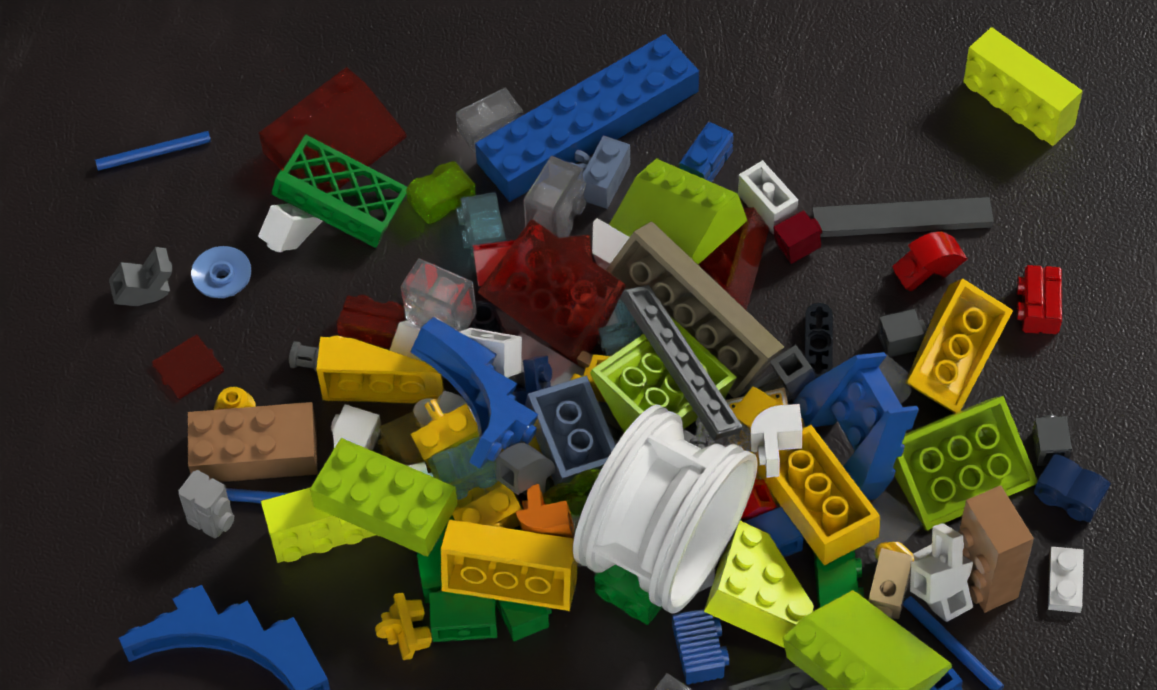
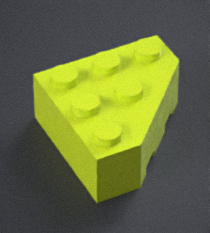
(757, 587)

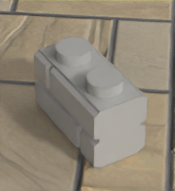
(206, 504)

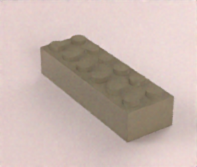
(697, 304)

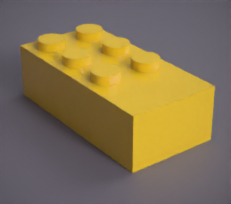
(822, 499)
(508, 565)

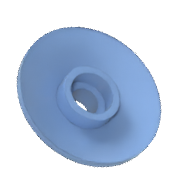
(217, 263)

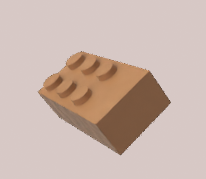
(253, 442)
(998, 547)

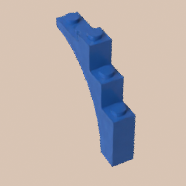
(486, 391)
(236, 630)

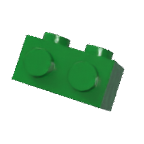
(624, 591)
(461, 617)

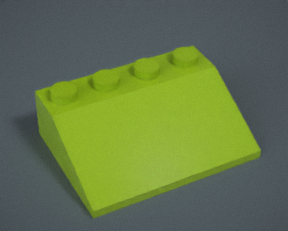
(684, 206)
(638, 379)
(962, 459)
(861, 648)

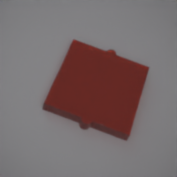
(188, 366)

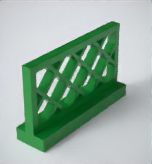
(330, 206)

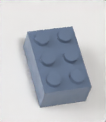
(571, 428)

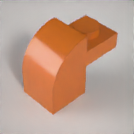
(545, 519)

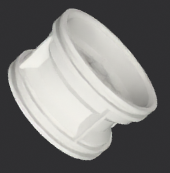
(664, 508)

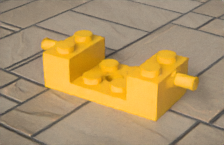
(481, 506)

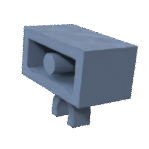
(604, 170)

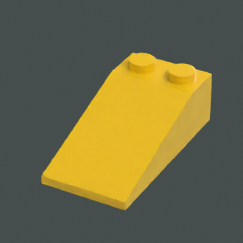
(957, 344)
(372, 374)

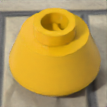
(234, 398)

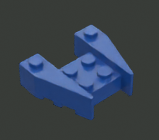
(868, 414)

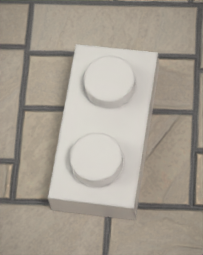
(1065, 579)

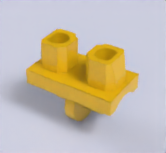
(398, 626)

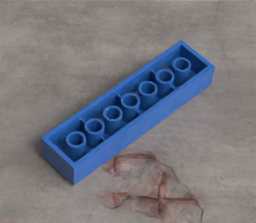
(601, 105)

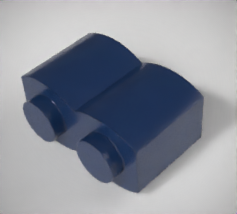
(1072, 488)

